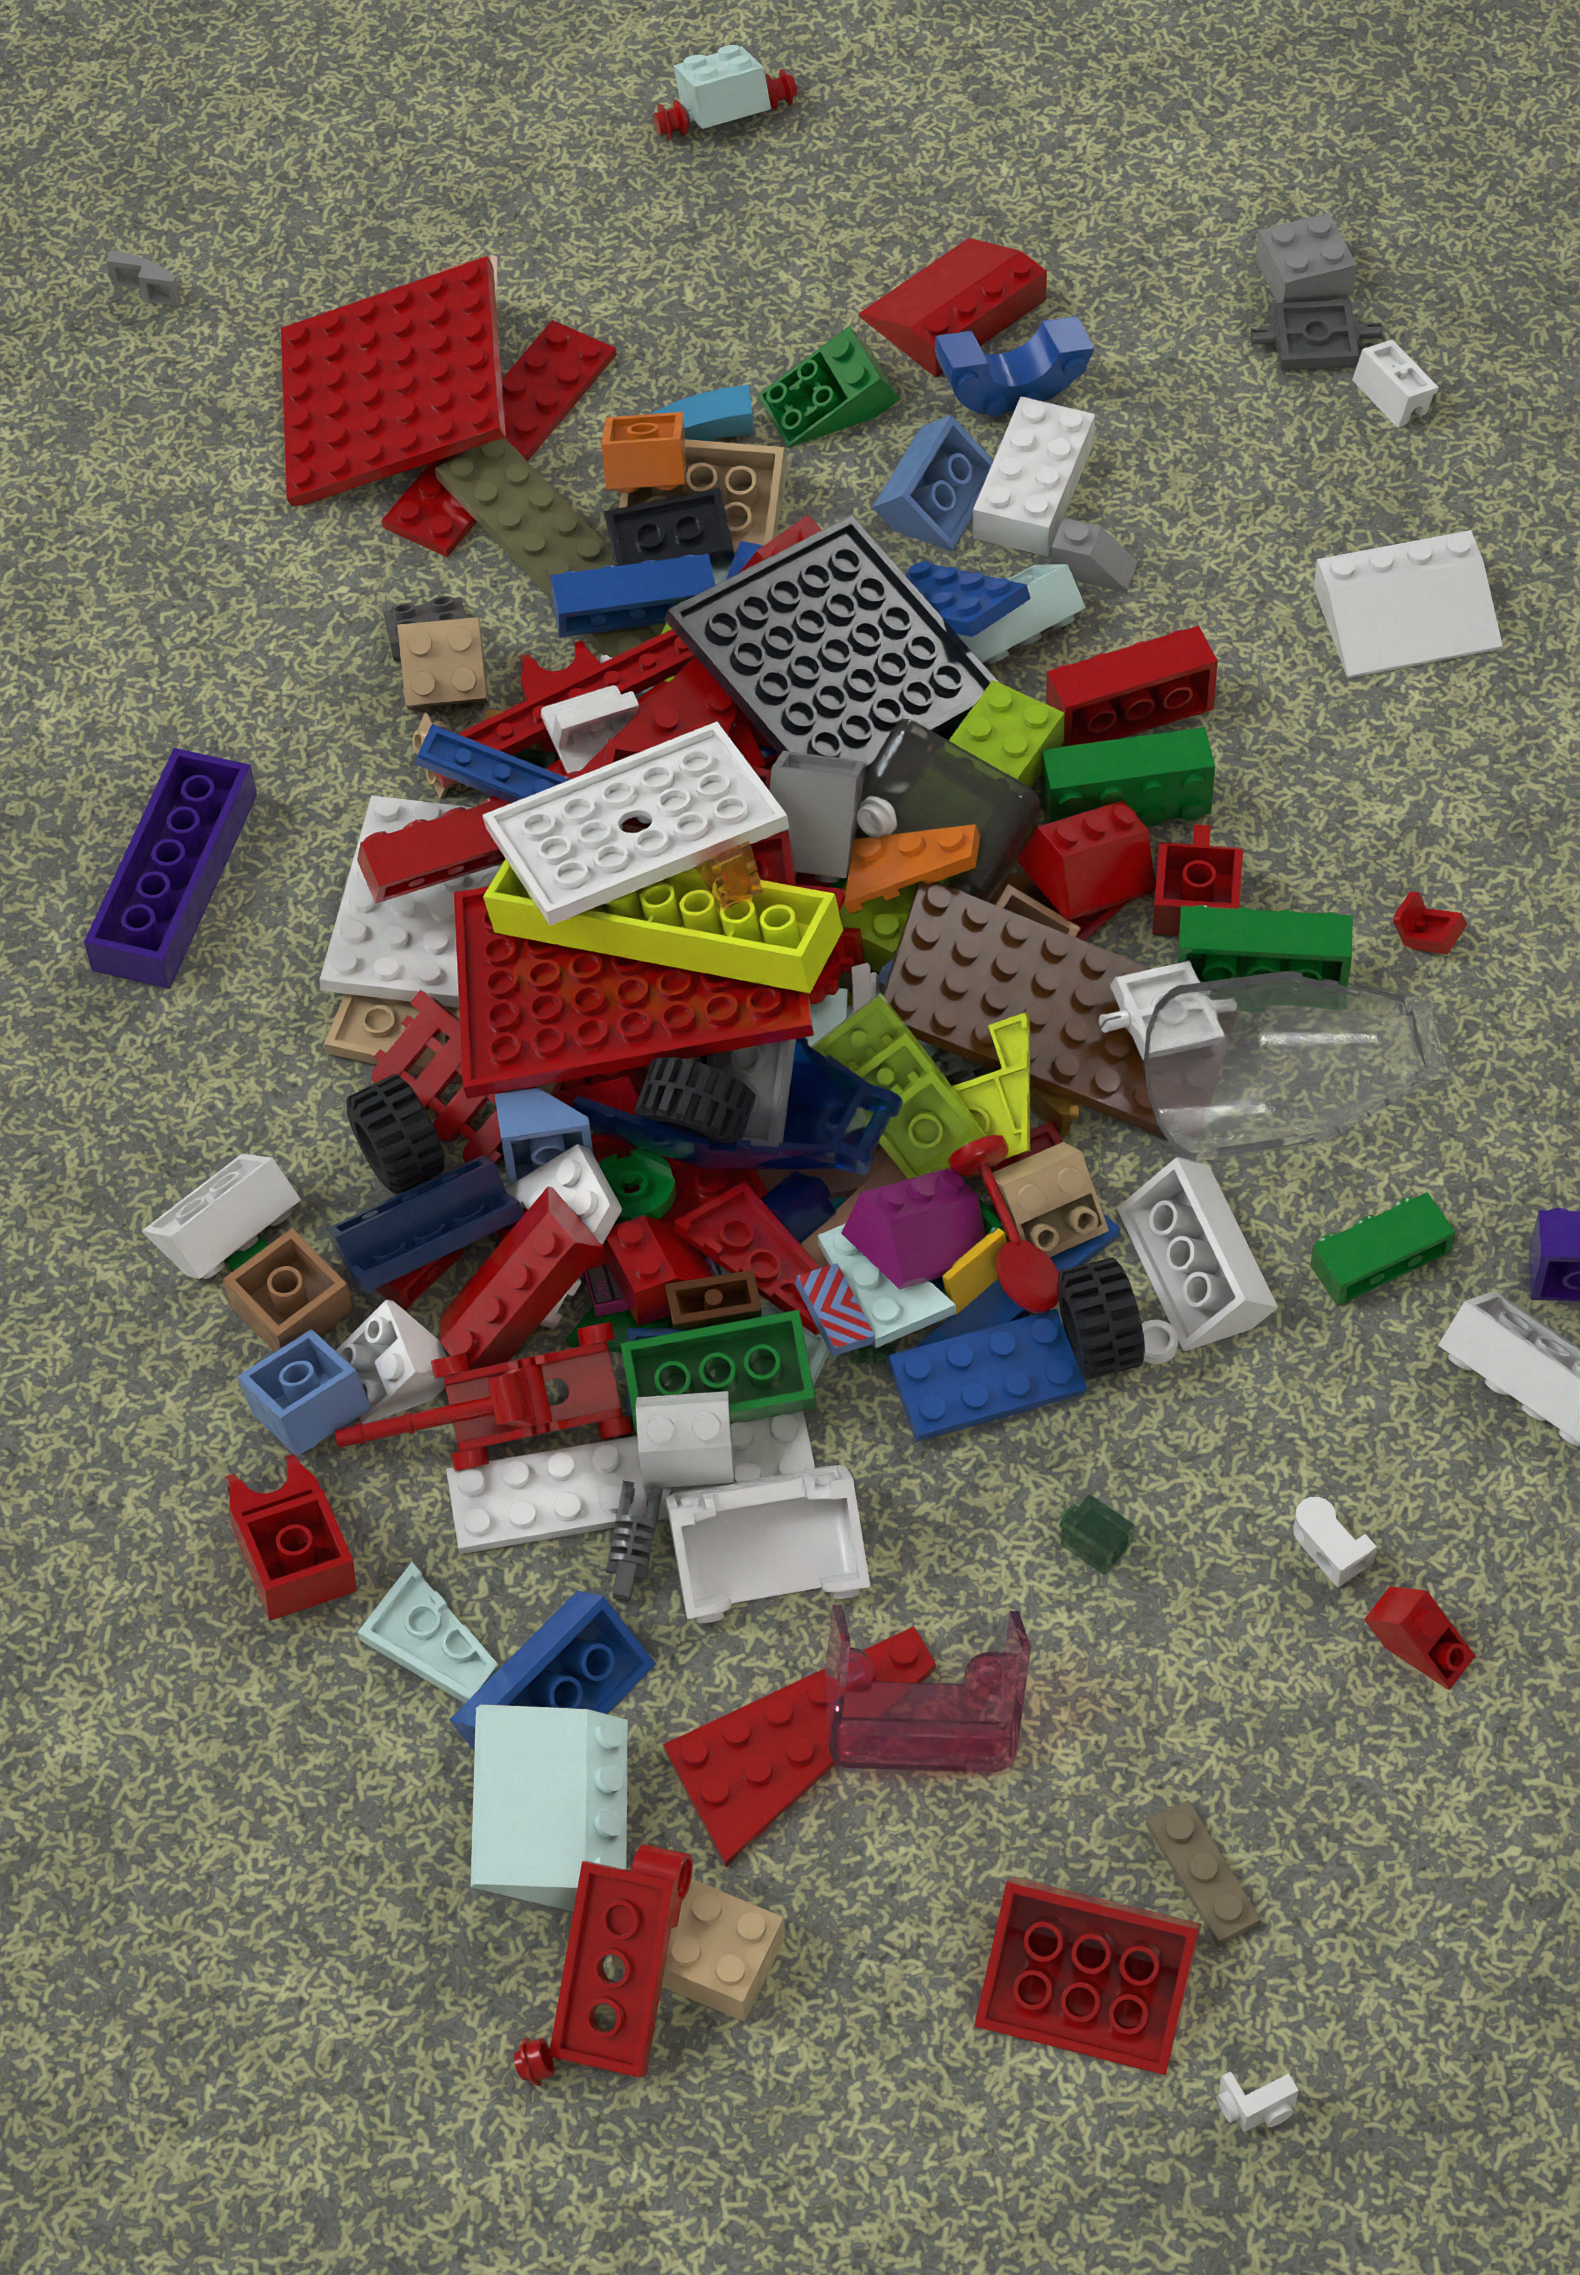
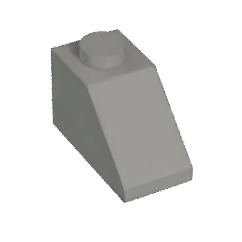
(1093, 555)

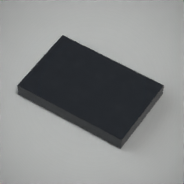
(671, 529)

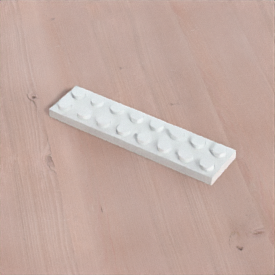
(582, 1484)

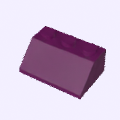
(916, 1226)

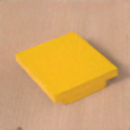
(974, 1271)

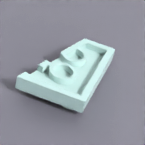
(887, 1309)
(427, 1638)

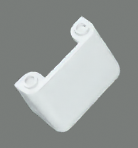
(767, 1539)

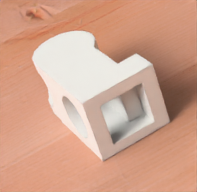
(1330, 1543)

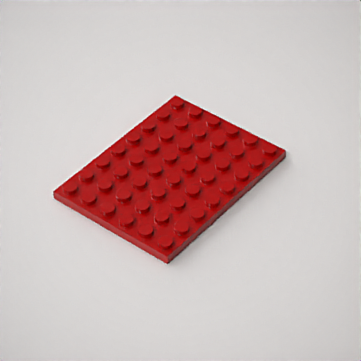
(571, 1013)

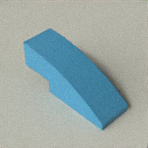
(715, 413)

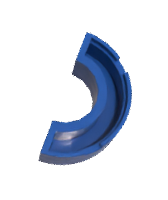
(1034, 371)

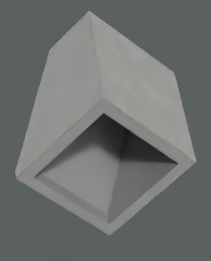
(821, 809)

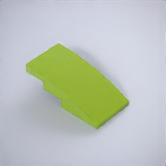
(889, 1056)

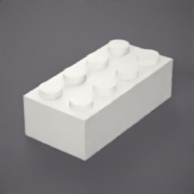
(1033, 476)

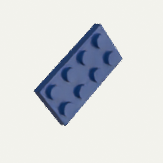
(967, 599)
(986, 1375)

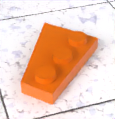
(902, 859)

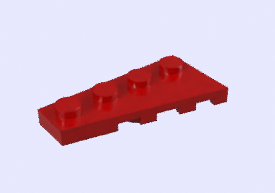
(747, 1236)

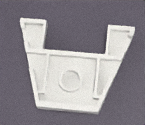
(584, 1189)

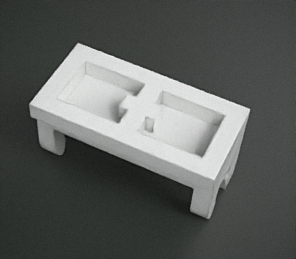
(1394, 382)

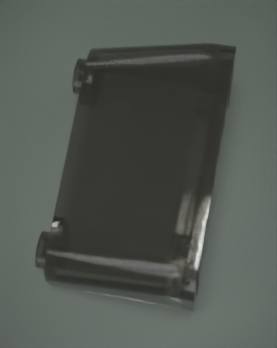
(944, 787)

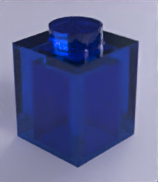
(800, 1204)

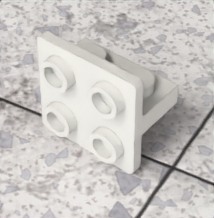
(586, 723)

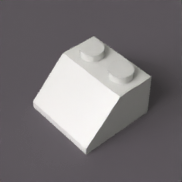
(684, 1440)

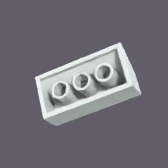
(1196, 1255)
(1519, 1359)

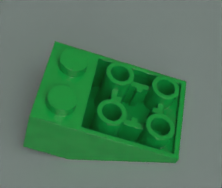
(829, 391)

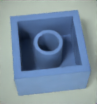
(304, 1392)

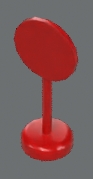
(1020, 1266)

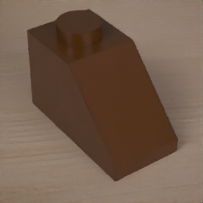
(713, 1300)

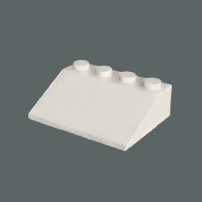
(1407, 604)

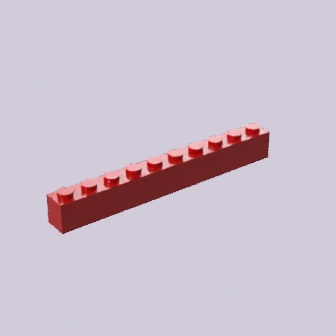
(458, 842)

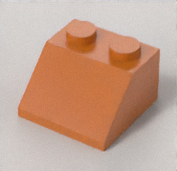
(644, 451)

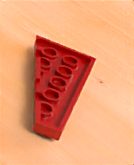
(682, 706)

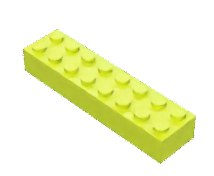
(677, 922)

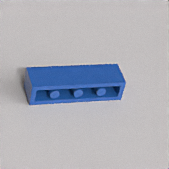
(626, 593)

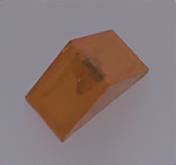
(731, 875)

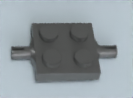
(1316, 334)

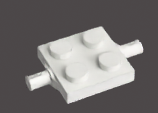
(1138, 996)

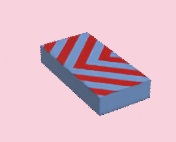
(834, 1309)

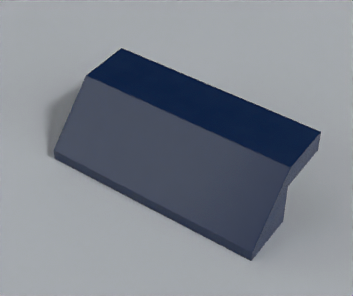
(424, 1223)

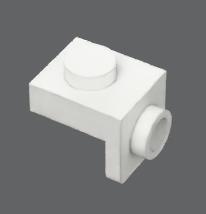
(1267, 2104)

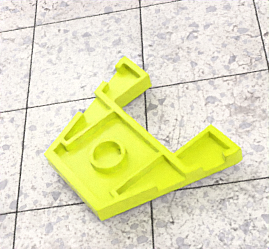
(1003, 1097)

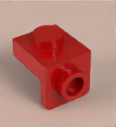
(1426, 927)

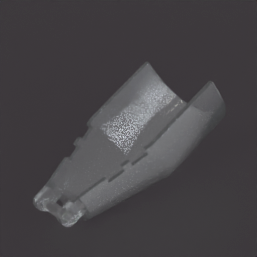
(1281, 1061)

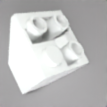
(393, 1361)

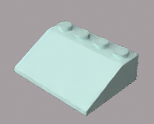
(546, 1799)

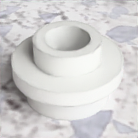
(876, 817)

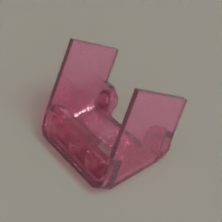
(925, 1723)

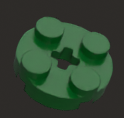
(655, 1181)

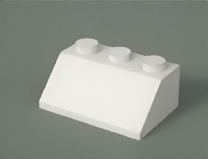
(223, 1215)

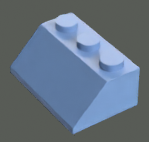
(935, 484)
(537, 1130)

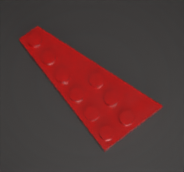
(774, 1749)

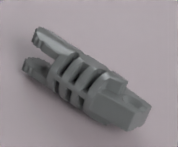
(632, 1541)

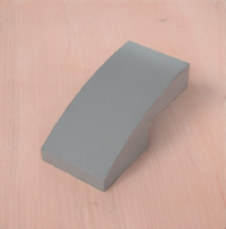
(136, 272)

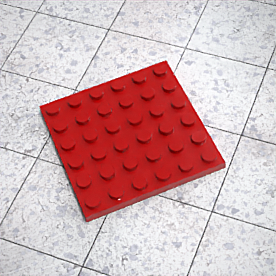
(391, 382)

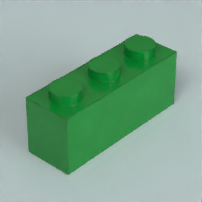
(1382, 1248)

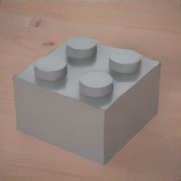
(1306, 260)

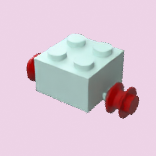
(722, 90)

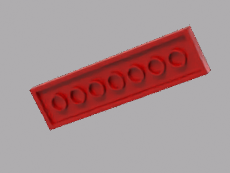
(535, 400)

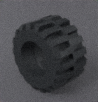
(695, 1099)
(395, 1133)
(1101, 1318)

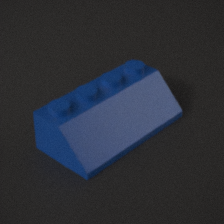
(573, 1661)

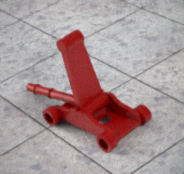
(512, 1400)

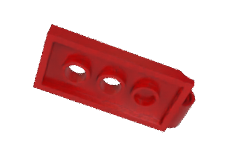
(627, 1917)

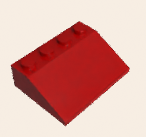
(965, 290)
(1087, 1975)

